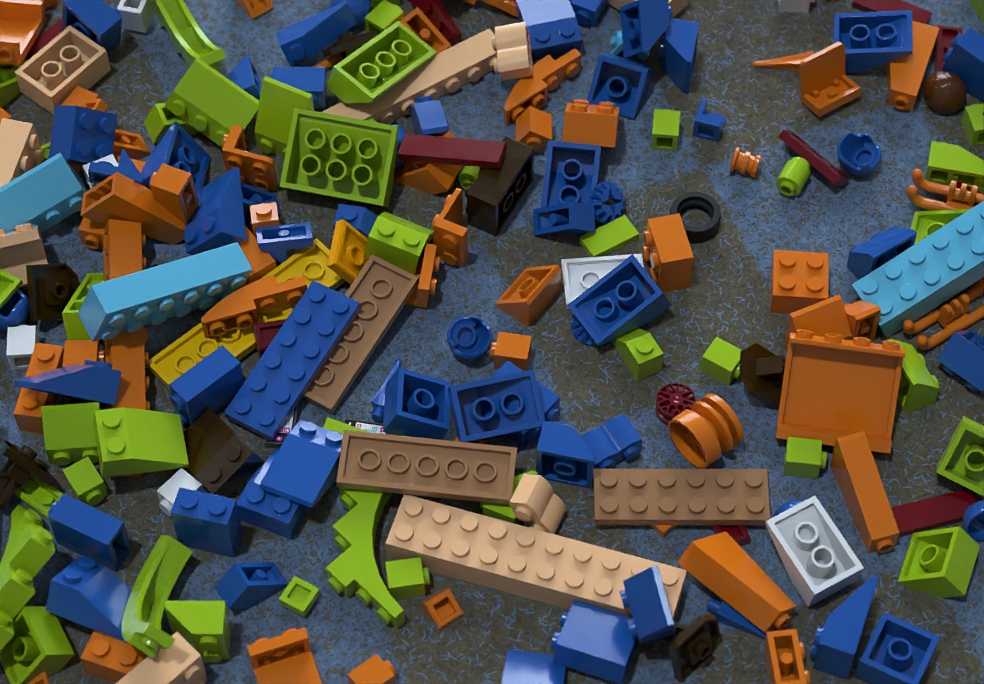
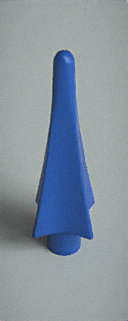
(378, 400)
(729, 616)

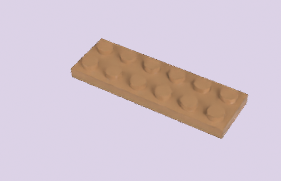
(382, 295)
(426, 467)
(681, 497)

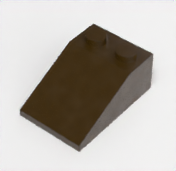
(219, 455)

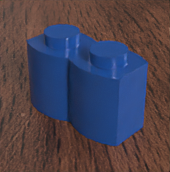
(613, 442)

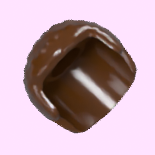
(944, 92)

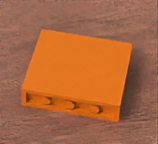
(19, 28)
(839, 389)

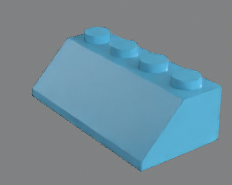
(42, 195)

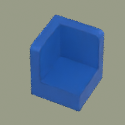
(708, 124)

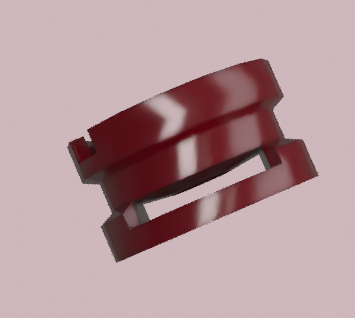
(673, 402)

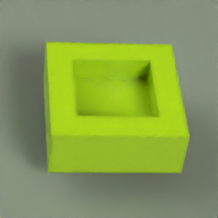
(299, 596)

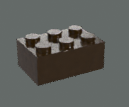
(499, 190)

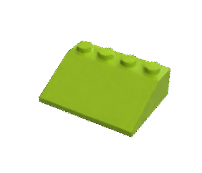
(340, 157)

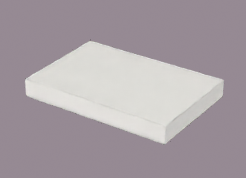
(582, 273)

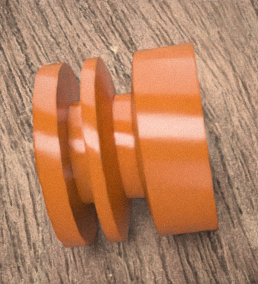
(706, 431)

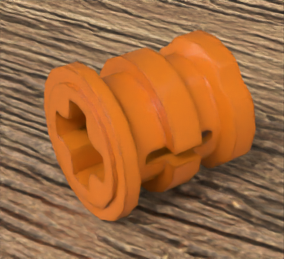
(745, 162)

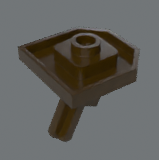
(348, 44)
(49, 289)
(762, 374)
(18, 468)
(691, 644)

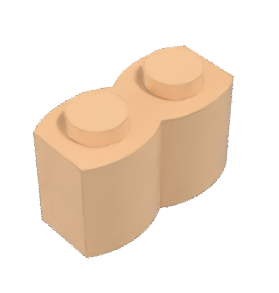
(513, 51)
(537, 504)

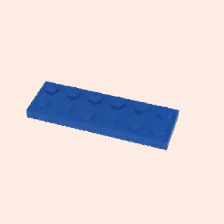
(292, 360)

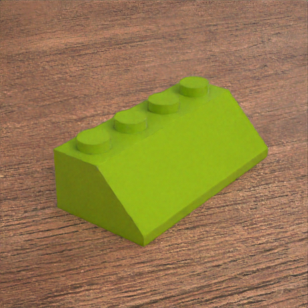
(379, 65)

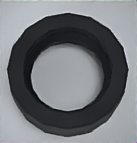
(701, 201)

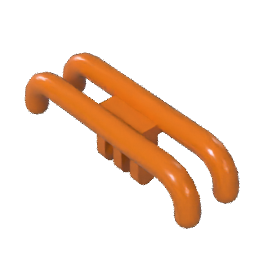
(956, 198)
(951, 316)

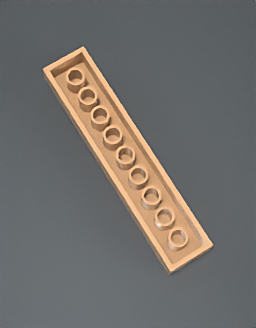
(519, 557)

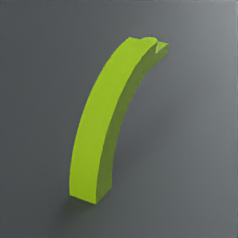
(151, 589)

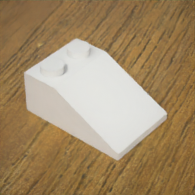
(813, 551)

